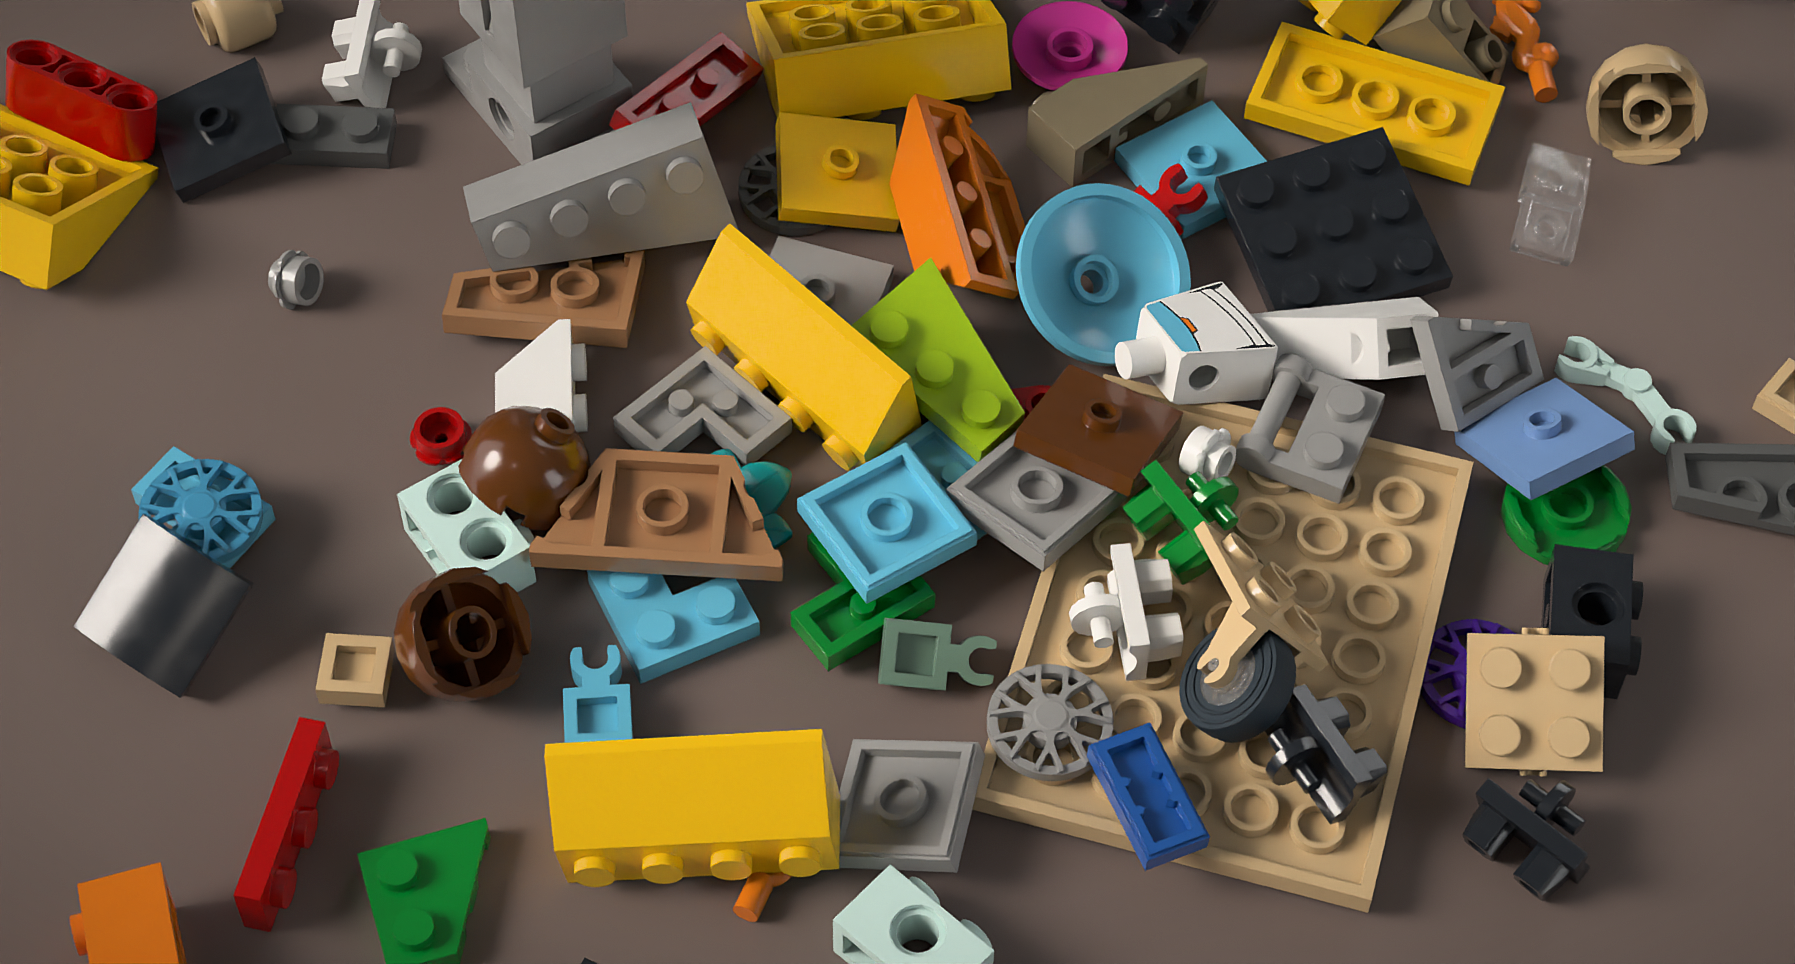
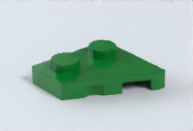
(425, 892)

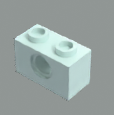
(900, 911)

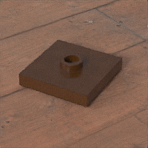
(1098, 429)

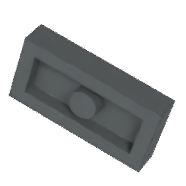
(338, 135)

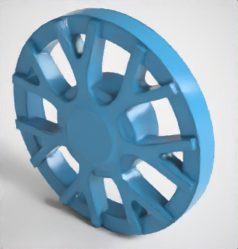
(203, 510)

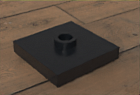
(220, 130)

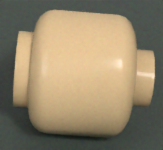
(236, 22)

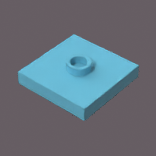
(1203, 145)
(886, 522)

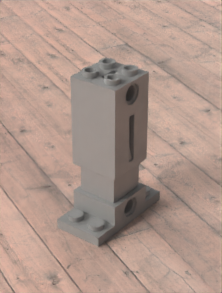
(542, 71)

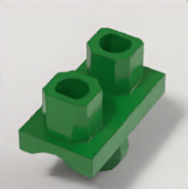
(1165, 502)

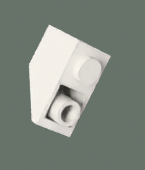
(546, 375)

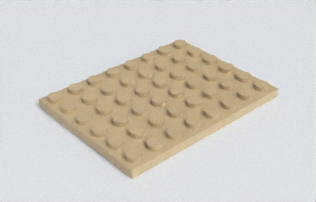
(1367, 579)

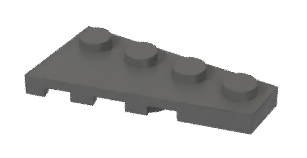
(1735, 482)

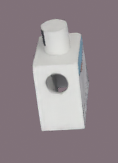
(1200, 348)

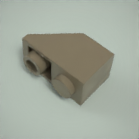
(1444, 36)

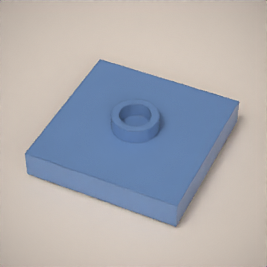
(1545, 438)

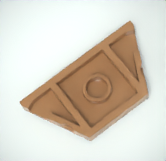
(661, 518)

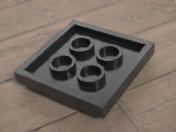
(1333, 226)

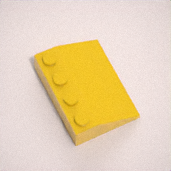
(877, 53)
(59, 200)

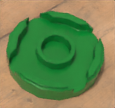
(1581, 513)

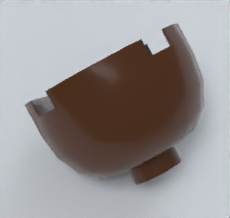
(525, 463)
(462, 635)

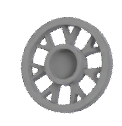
(1047, 721)

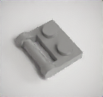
(1328, 439)

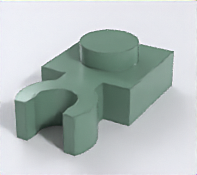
(922, 654)

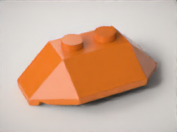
(955, 200)

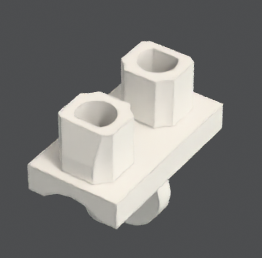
(373, 56)
(1130, 587)

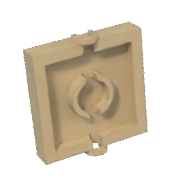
(1534, 702)

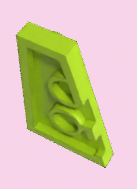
(949, 365)

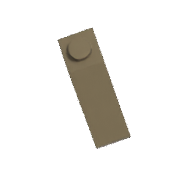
(1092, 115)

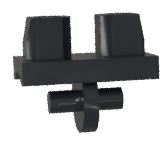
(1317, 756)
(1552, 854)

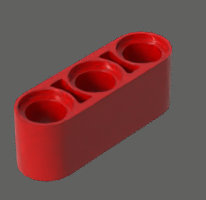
(81, 100)

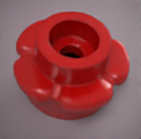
(436, 425)

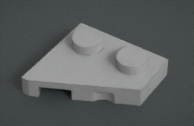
(1474, 365)

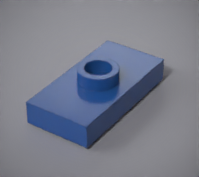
(1147, 796)

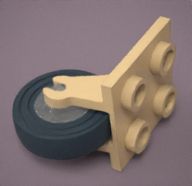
(1247, 665)

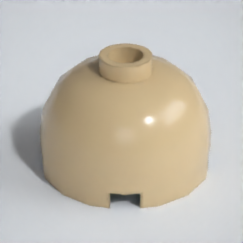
(1646, 104)

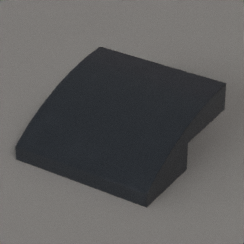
(163, 605)

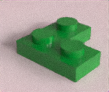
(839, 620)

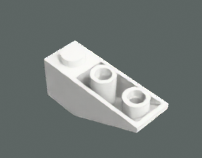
(1353, 338)

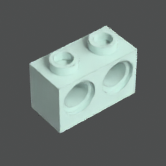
(468, 536)

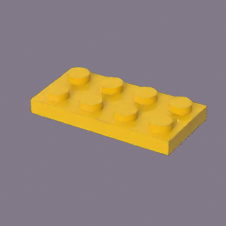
(1345, 89)

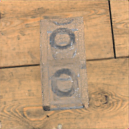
(1551, 205)

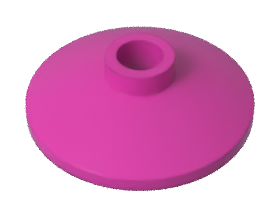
(1068, 43)

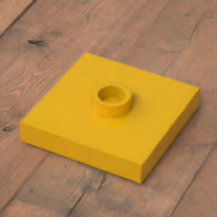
(835, 172)

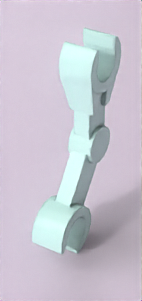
(1635, 385)

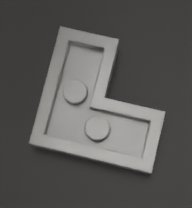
(704, 398)

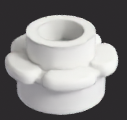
(1208, 452)

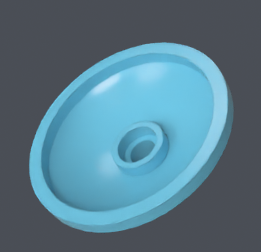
(1115, 242)

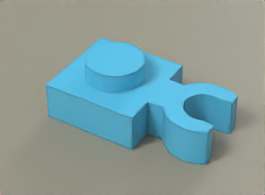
(598, 706)

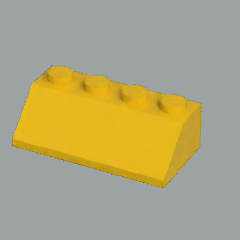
(801, 353)
(693, 807)

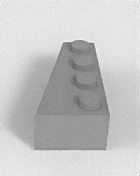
(603, 196)

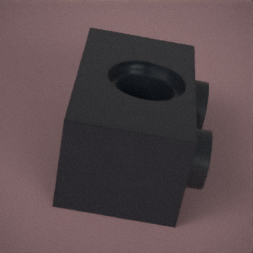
(1600, 589)

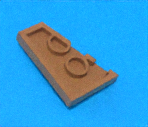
(527, 301)

